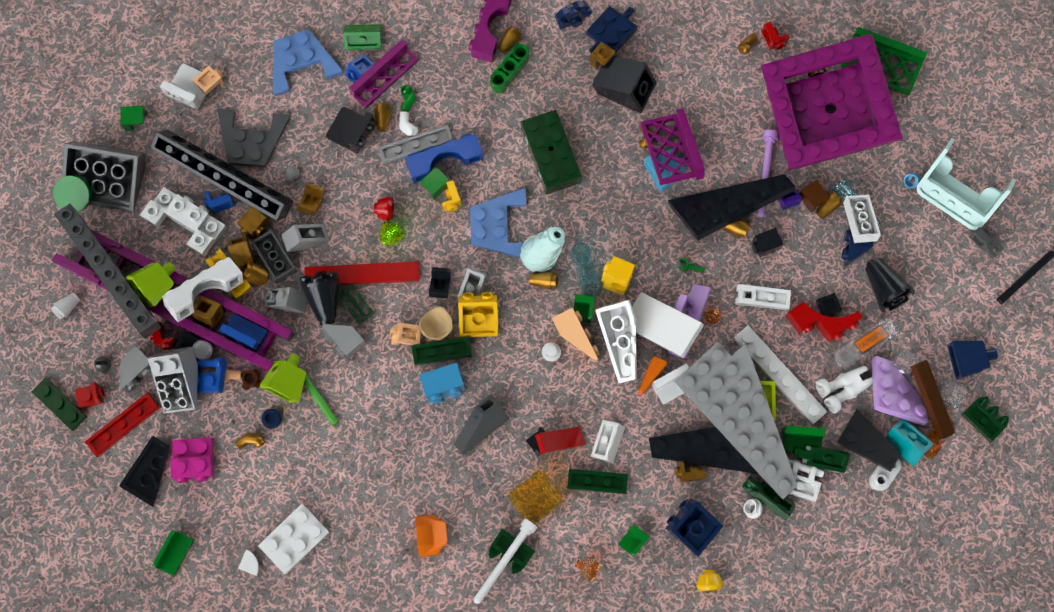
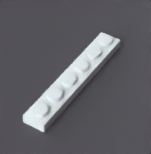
(783, 378)

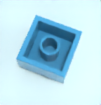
(442, 383)

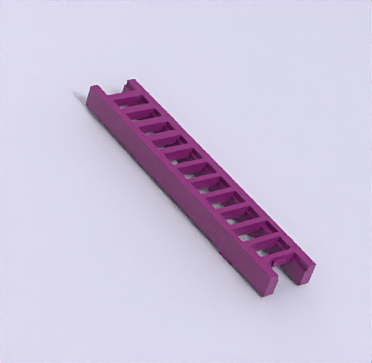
(188, 325)

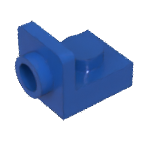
(358, 67)
(219, 204)

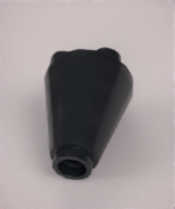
(322, 295)

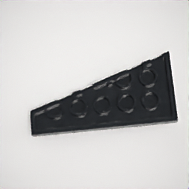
(717, 208)
(700, 447)

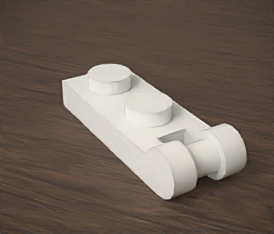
(763, 297)

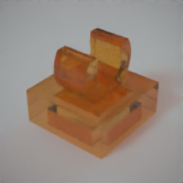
(588, 569)

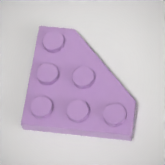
(894, 393)

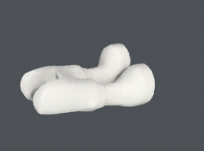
(849, 381)

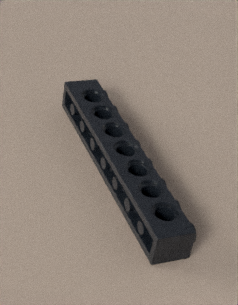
(221, 174)

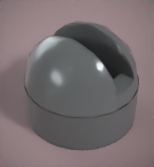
(101, 367)

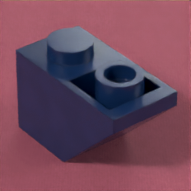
(854, 250)

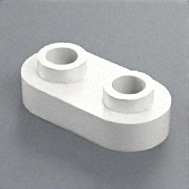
(887, 477)

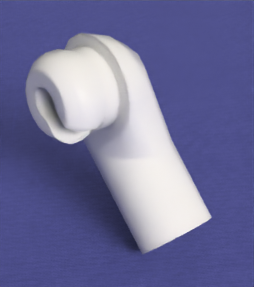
(405, 126)

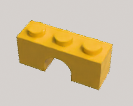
(617, 275)

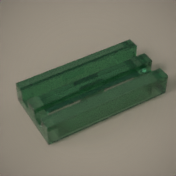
(364, 316)

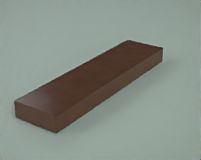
(932, 399)

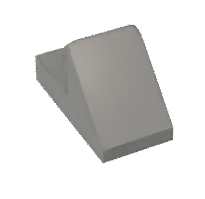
(472, 282)

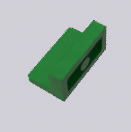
(362, 37)
(801, 436)
(173, 552)

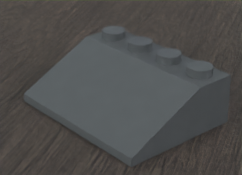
(110, 172)

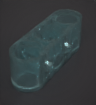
(585, 261)

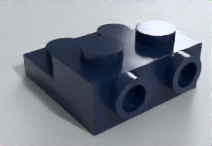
(693, 526)

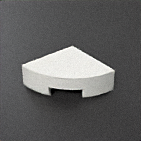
(249, 563)

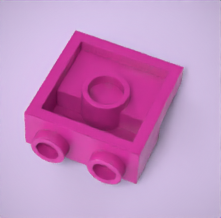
(192, 459)

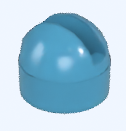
(909, 177)

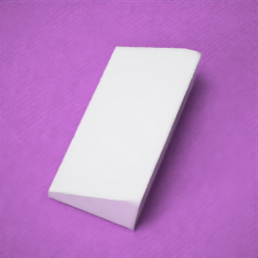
(607, 441)

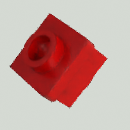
(772, 37)
(89, 395)

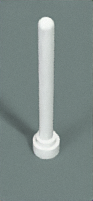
(526, 529)

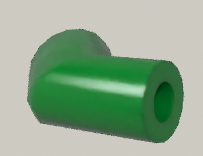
(409, 97)

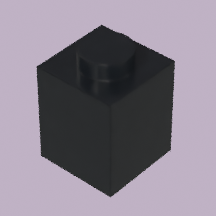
(767, 242)

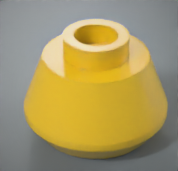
(709, 581)

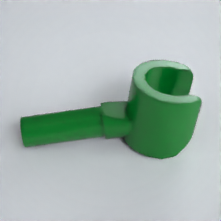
(690, 266)

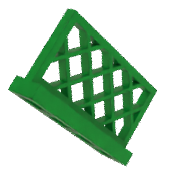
(899, 50)

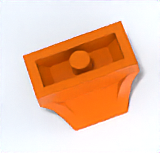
(430, 535)

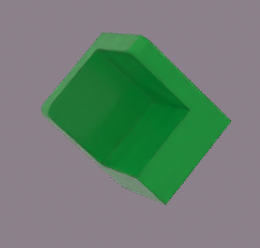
(132, 116)
(435, 183)
(584, 305)
(633, 540)

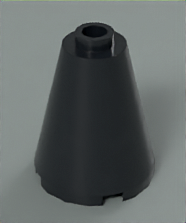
(887, 285)

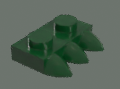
(985, 419)
(501, 545)

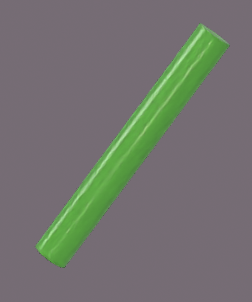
(320, 401)

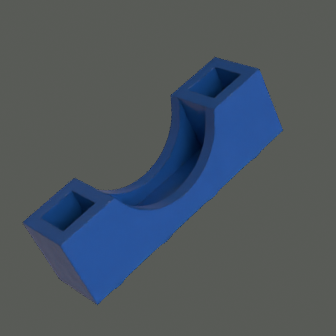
(465, 149)

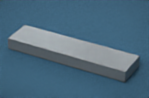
(418, 143)

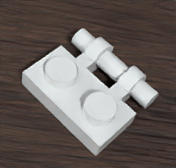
(807, 487)

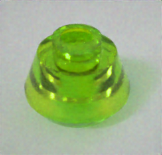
(390, 233)

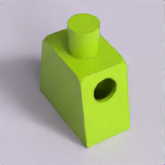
(152, 282)
(285, 379)

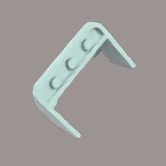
(957, 198)

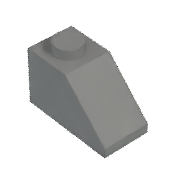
(304, 237)

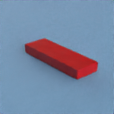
(560, 440)

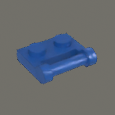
(211, 381)

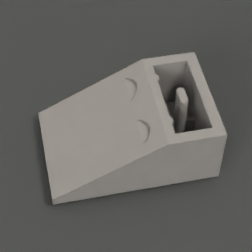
(175, 378)

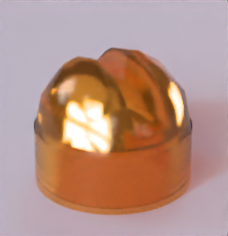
(709, 318)

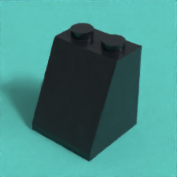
(625, 82)

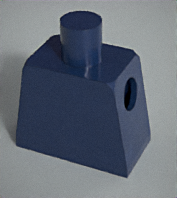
(970, 357)

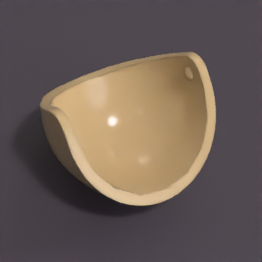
(436, 323)

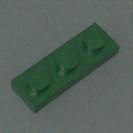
(441, 351)
(59, 404)
(597, 481)

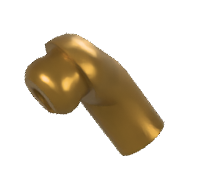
(744, 46)

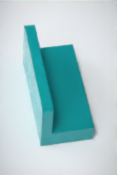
(909, 441)

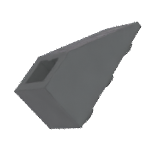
(482, 422)

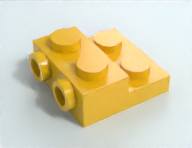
(478, 315)

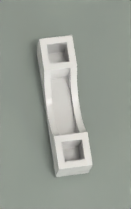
(222, 276)

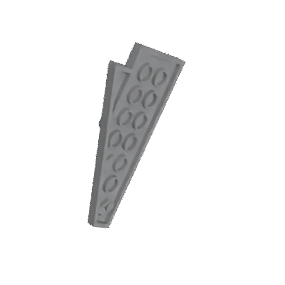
(733, 400)

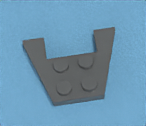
(250, 146)

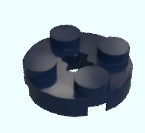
(573, 15)

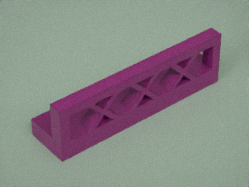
(378, 69)

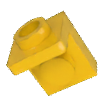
(453, 197)

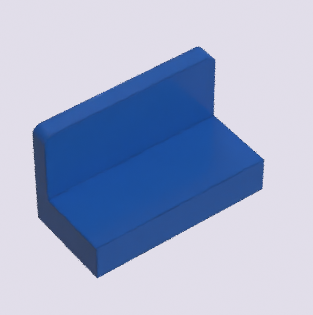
(244, 332)

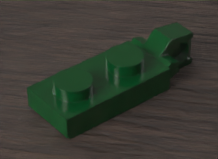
(822, 457)
(768, 497)

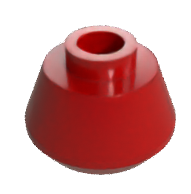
(384, 208)

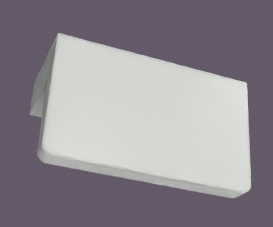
(666, 387)

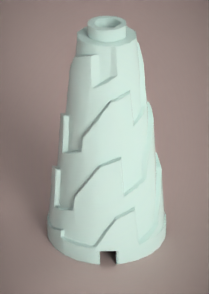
(542, 250)

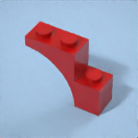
(804, 318)

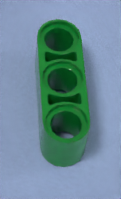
(510, 60)

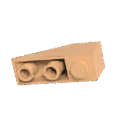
(571, 330)

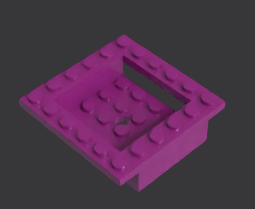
(859, 93)

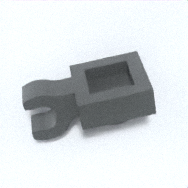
(983, 241)

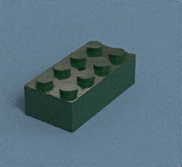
(557, 167)

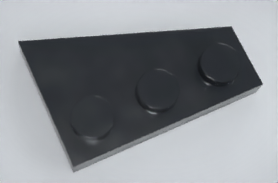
(868, 442)
(146, 472)

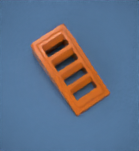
(655, 368)

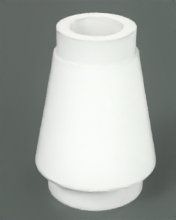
(65, 305)

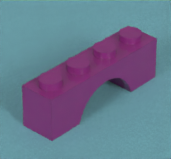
(484, 44)

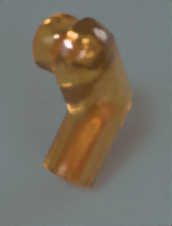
(932, 453)

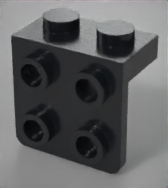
(351, 129)

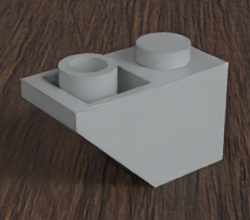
(286, 300)
(345, 338)
(133, 368)

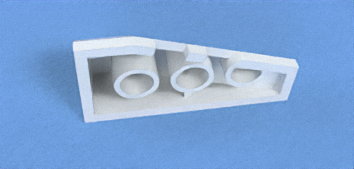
(619, 332)

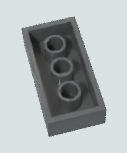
(274, 256)

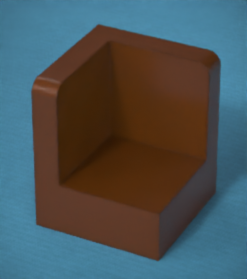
(813, 195)

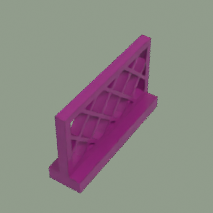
(688, 147)

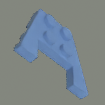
(296, 53)
(490, 226)

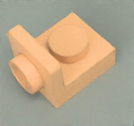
(208, 79)
(405, 334)

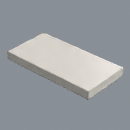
(665, 325)

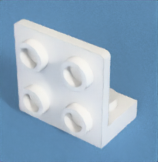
(183, 88)

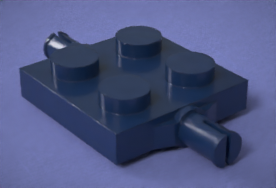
(612, 29)

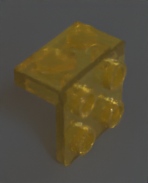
(535, 497)

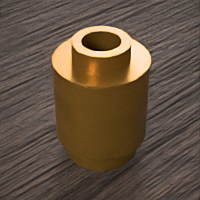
(737, 228)
(254, 274)

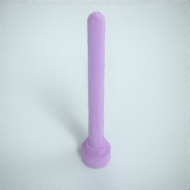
(769, 138)

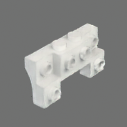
(185, 213)

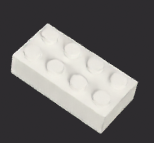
(861, 218)

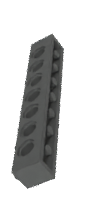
(107, 271)

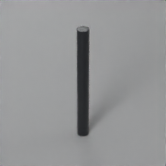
(1025, 277)

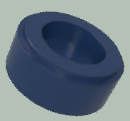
(271, 418)

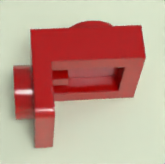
(160, 340)

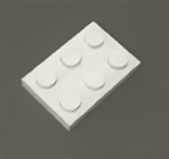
(293, 539)

